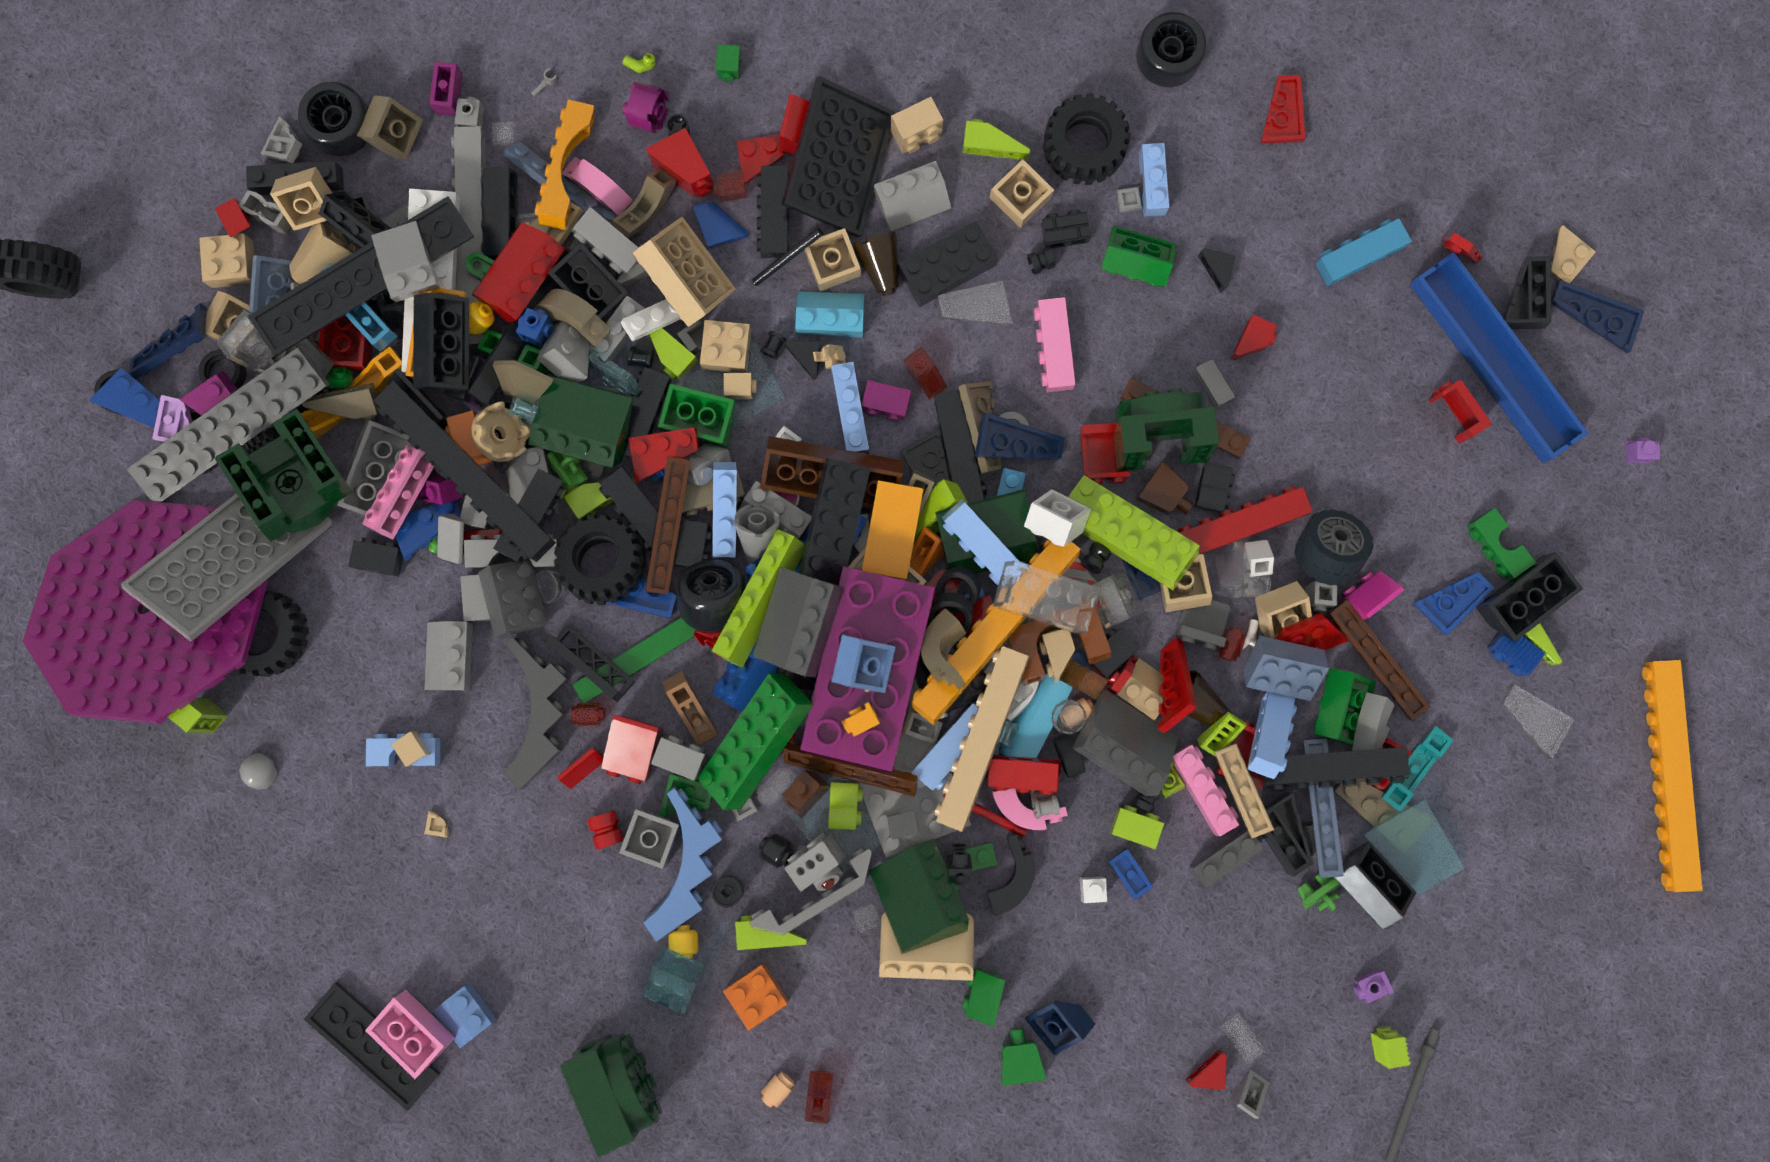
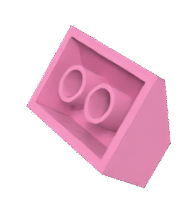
(410, 1033)

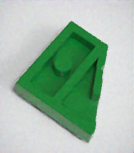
(697, 794)

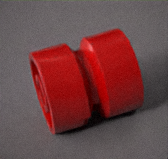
(605, 830)

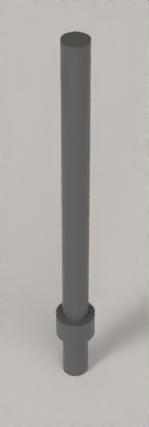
(1427, 1053)

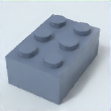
(1285, 668)

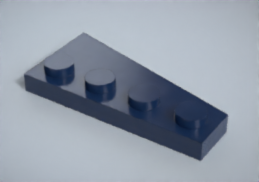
(188, 332)
(1014, 440)

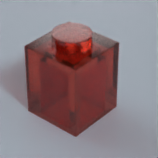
(730, 186)

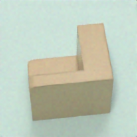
(410, 748)

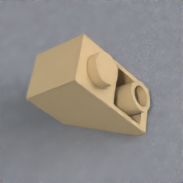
(1058, 650)

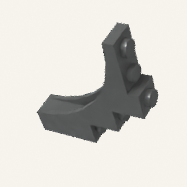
(545, 714)

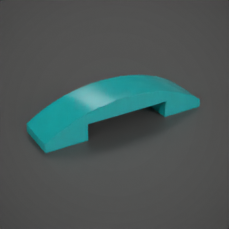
(1420, 761)

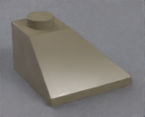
(521, 381)

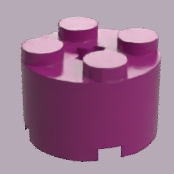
(646, 107)

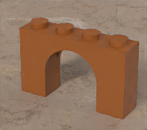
(1028, 635)

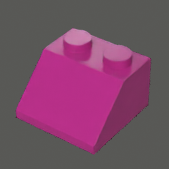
(1372, 593)

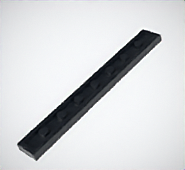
(507, 347)

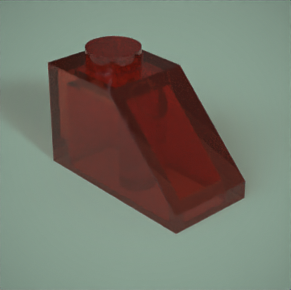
(924, 372)
(818, 1097)

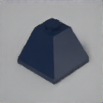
(1060, 1025)

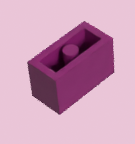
(445, 88)
(886, 401)

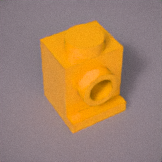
(861, 720)

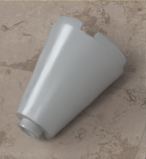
(756, 529)

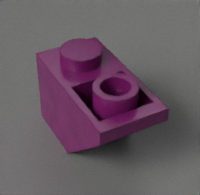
(438, 490)

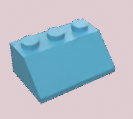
(830, 314)

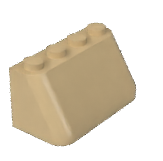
(944, 959)

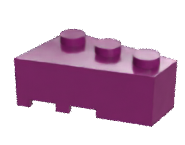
(209, 393)

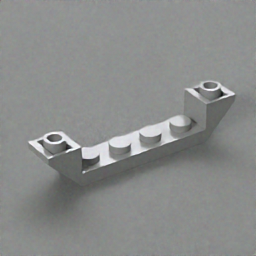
(766, 921)

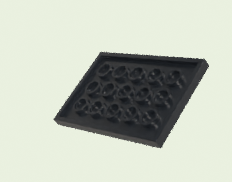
(838, 157)

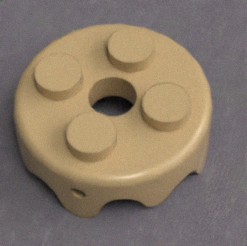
(512, 430)

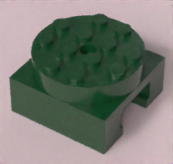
(1161, 419)
(268, 474)
(612, 1091)

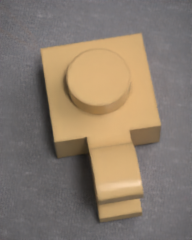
(830, 355)

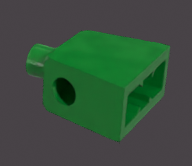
(1020, 1060)

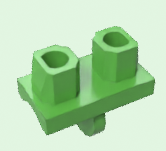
(567, 469)
(1311, 897)

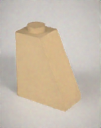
(320, 248)

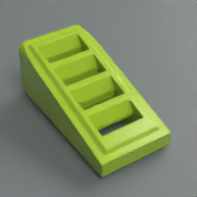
(1541, 640)
(1207, 736)

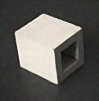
(1259, 558)
(1093, 889)

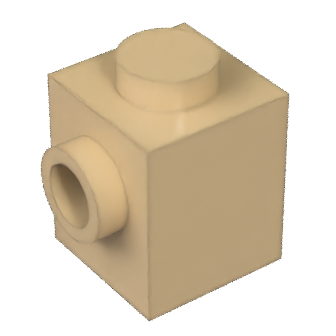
(739, 386)

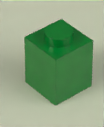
(728, 62)

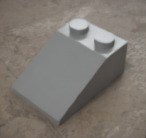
(405, 262)

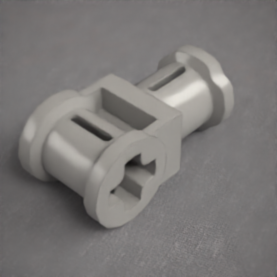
(1044, 804)

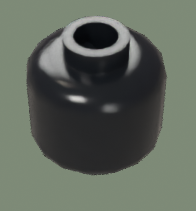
(776, 850)

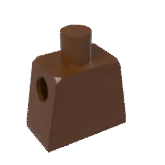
(1165, 491)
(805, 792)

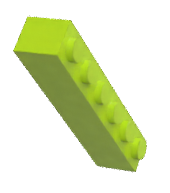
(748, 615)

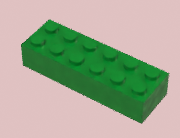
(755, 741)

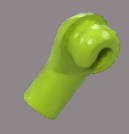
(641, 65)

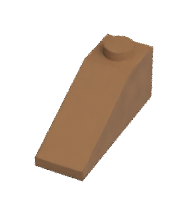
(689, 707)

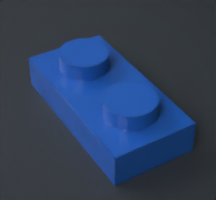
(1130, 874)

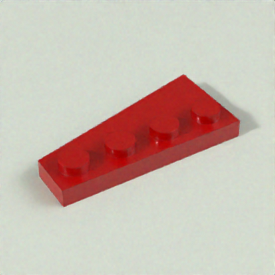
(1176, 686)

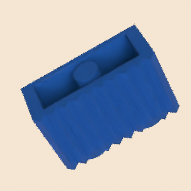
(1519, 655)

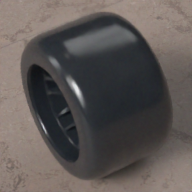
(1174, 34)
(322, 110)
(709, 594)

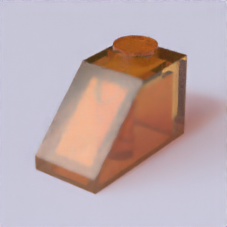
(1084, 680)

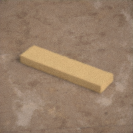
(1244, 791)

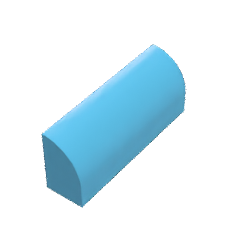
(1035, 719)

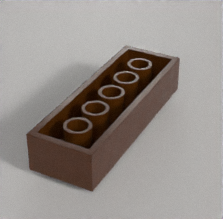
(798, 468)

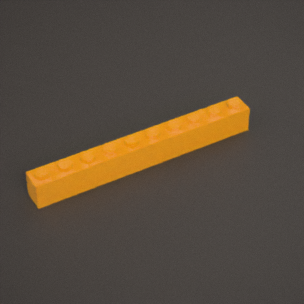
(985, 639)
(1672, 776)

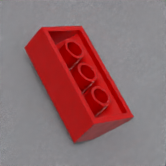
(518, 271)

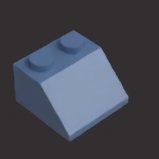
(863, 664)
(465, 1014)

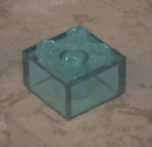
(673, 980)

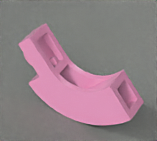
(598, 185)
(1016, 812)

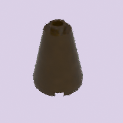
(880, 261)
(1209, 705)

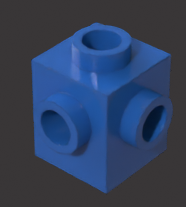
(534, 327)

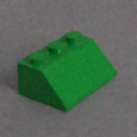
(1139, 256)
(693, 408)
(1342, 705)

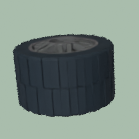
(1334, 547)

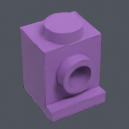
(1642, 451)
(1364, 983)

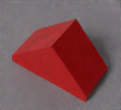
(233, 217)
(1210, 1073)

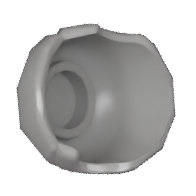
(258, 771)

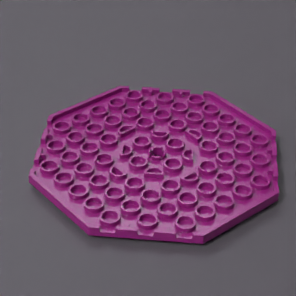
(98, 644)

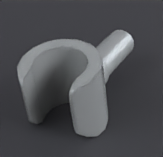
(547, 81)

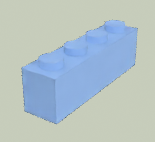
(850, 407)
(724, 509)
(977, 538)
(1272, 734)
(940, 758)

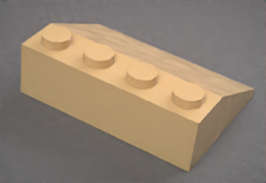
(684, 271)

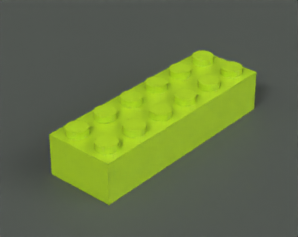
(1135, 534)

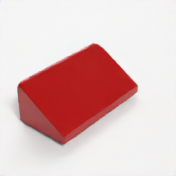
(581, 768)

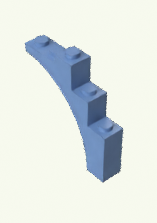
(681, 900)

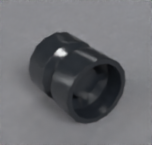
(727, 891)

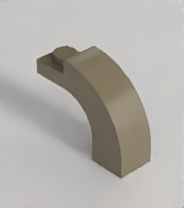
(647, 205)
(576, 312)
(936, 644)

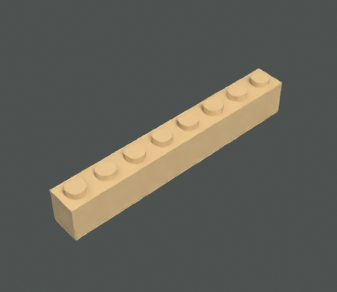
(982, 739)

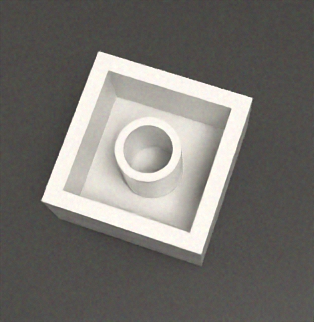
(1057, 518)

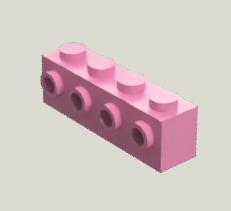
(1055, 345)
(398, 492)
(1204, 791)

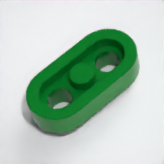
(474, 258)
(339, 377)

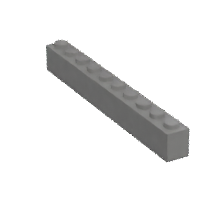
(468, 165)

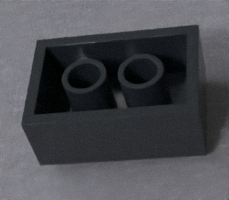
(1376, 885)

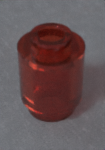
(1233, 644)
(587, 714)

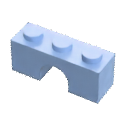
(1155, 186)
(381, 753)

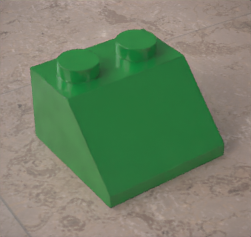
(984, 996)

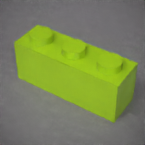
(199, 716)

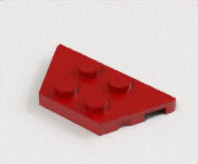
(1313, 632)

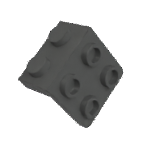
(1204, 625)

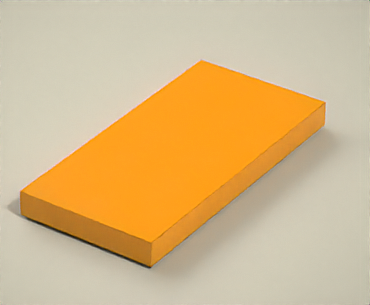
(892, 529)

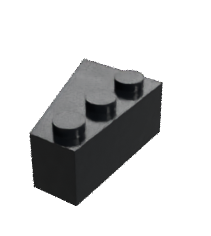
(1531, 295)
(1287, 838)

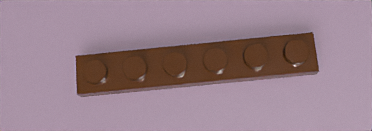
(1229, 439)
(667, 525)
(1378, 660)
(895, 781)

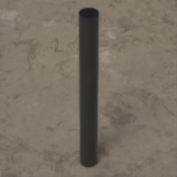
(788, 256)

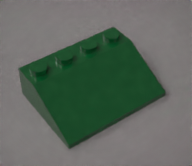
(582, 422)
(1005, 518)
(919, 897)

